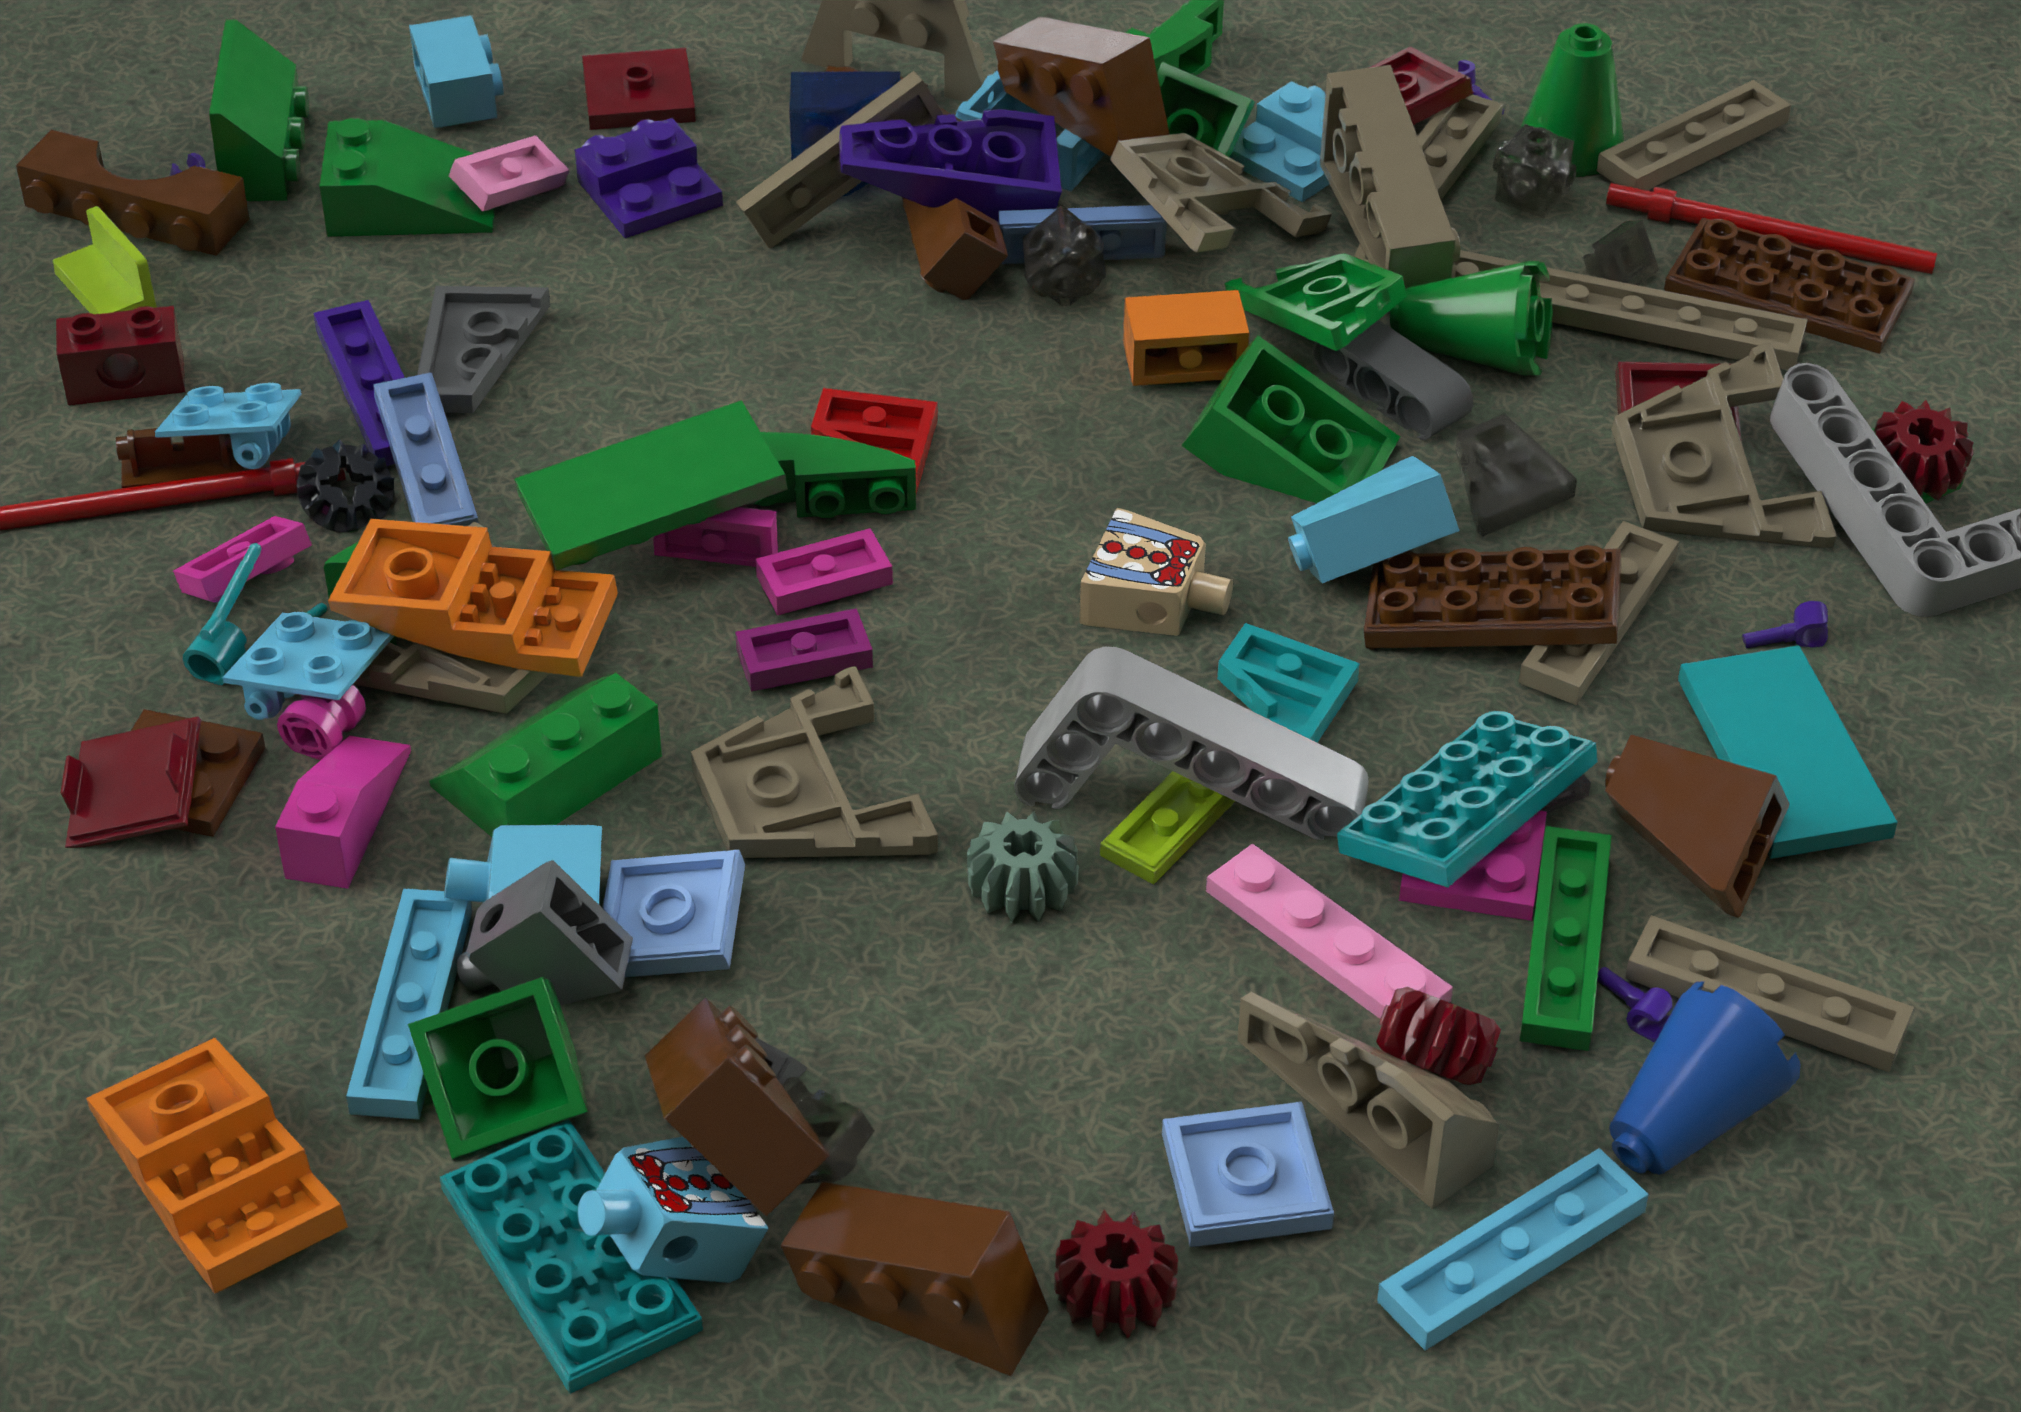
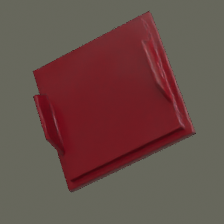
(131, 783)

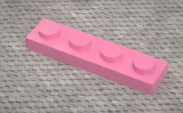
(1319, 931)

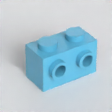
(455, 71)

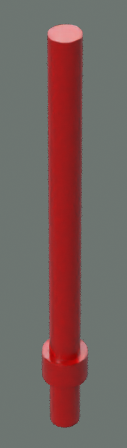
(1664, 205)
(280, 477)

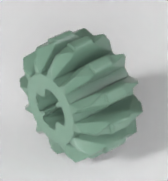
(1022, 866)

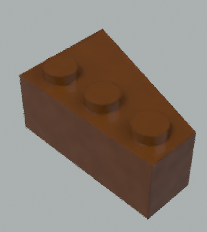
(1087, 78)
(921, 1269)

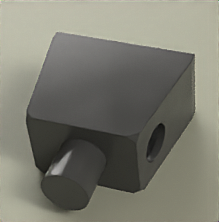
(548, 931)

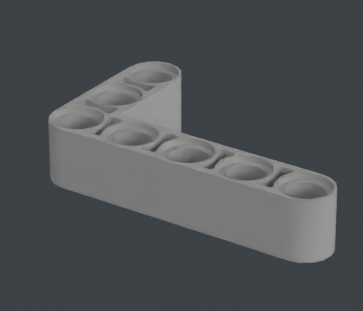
(1881, 510)
(1192, 732)

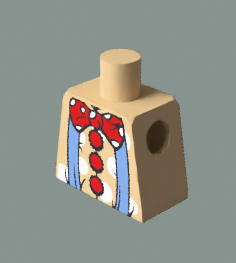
(1149, 578)

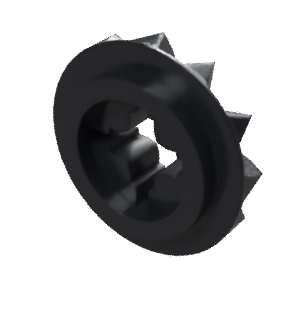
(327, 504)

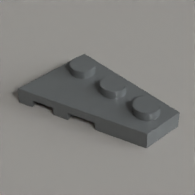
(475, 337)

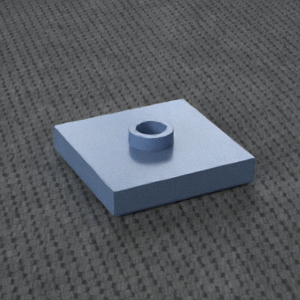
(677, 910)
(1247, 1174)

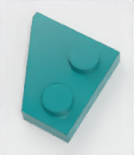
(1287, 680)

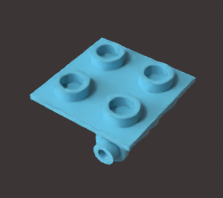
(252, 418)
(304, 658)

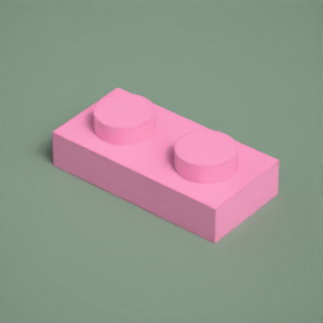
(508, 173)

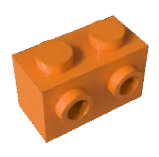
(1183, 336)

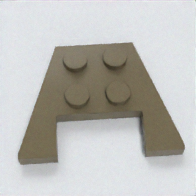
(916, 23)
(1193, 182)
(1692, 467)
(449, 677)
(781, 796)

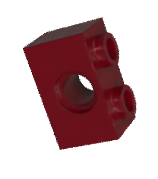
(120, 355)

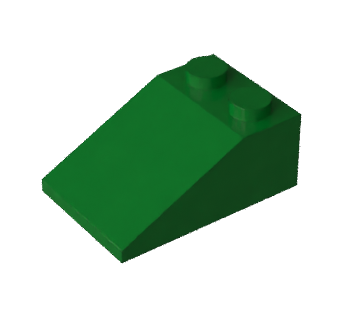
(393, 183)
(1287, 429)

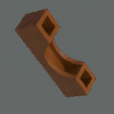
(188, 209)
(955, 245)

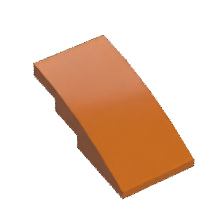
(472, 598)
(217, 1164)

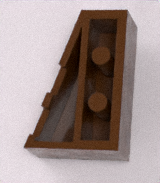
(732, 1105)

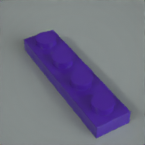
(360, 360)

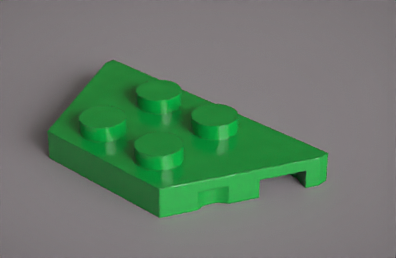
(1325, 298)

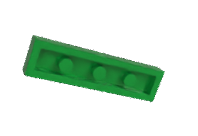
(1566, 939)

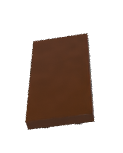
(1770, 274)
(1495, 598)

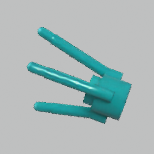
(220, 641)

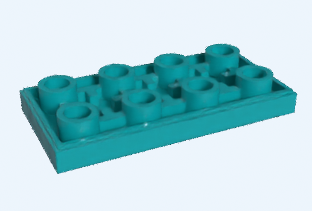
(1777, 719)
(1467, 798)
(566, 1285)

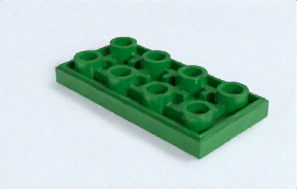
(650, 484)

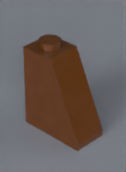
(1699, 814)

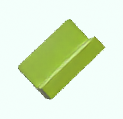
(109, 272)

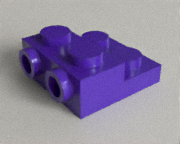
(646, 177)

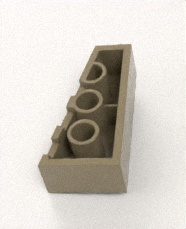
(1384, 177)

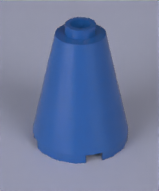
(1701, 1079)

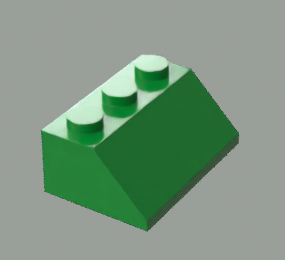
(257, 114)
(557, 758)

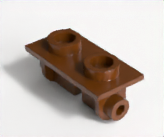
(160, 460)

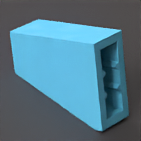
(1373, 520)

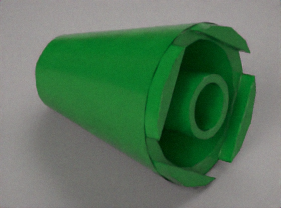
(1580, 95)
(1482, 317)

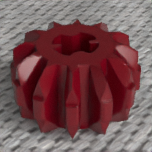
(1926, 446)
(1438, 1036)
(1116, 1273)

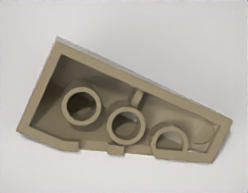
(1393, 1110)

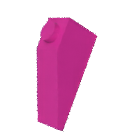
(338, 810)

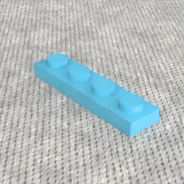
(411, 986)
(1511, 1248)

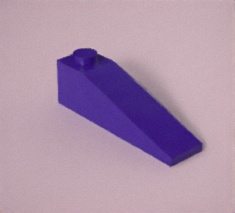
(986, 162)

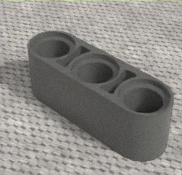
(1398, 378)

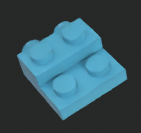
(1286, 140)

